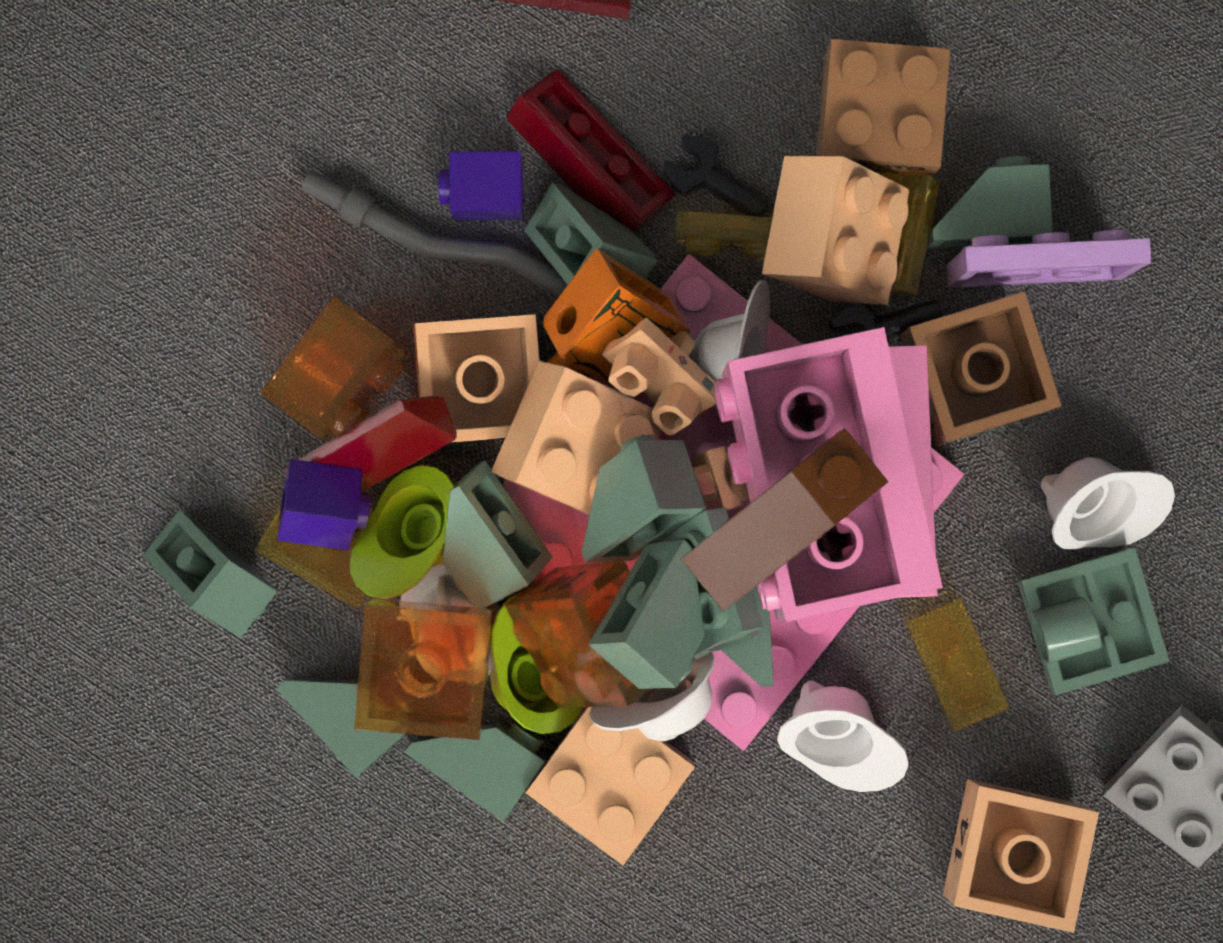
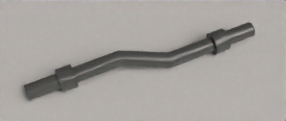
(361, 209)

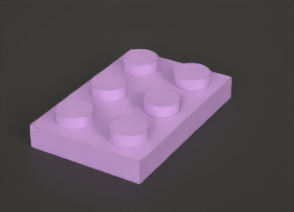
(1048, 259)

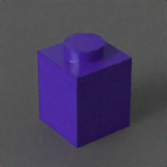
(483, 185)
(322, 505)

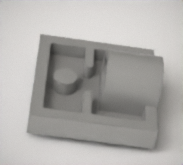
(1176, 786)

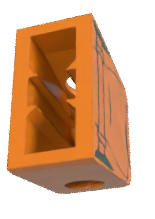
(602, 306)

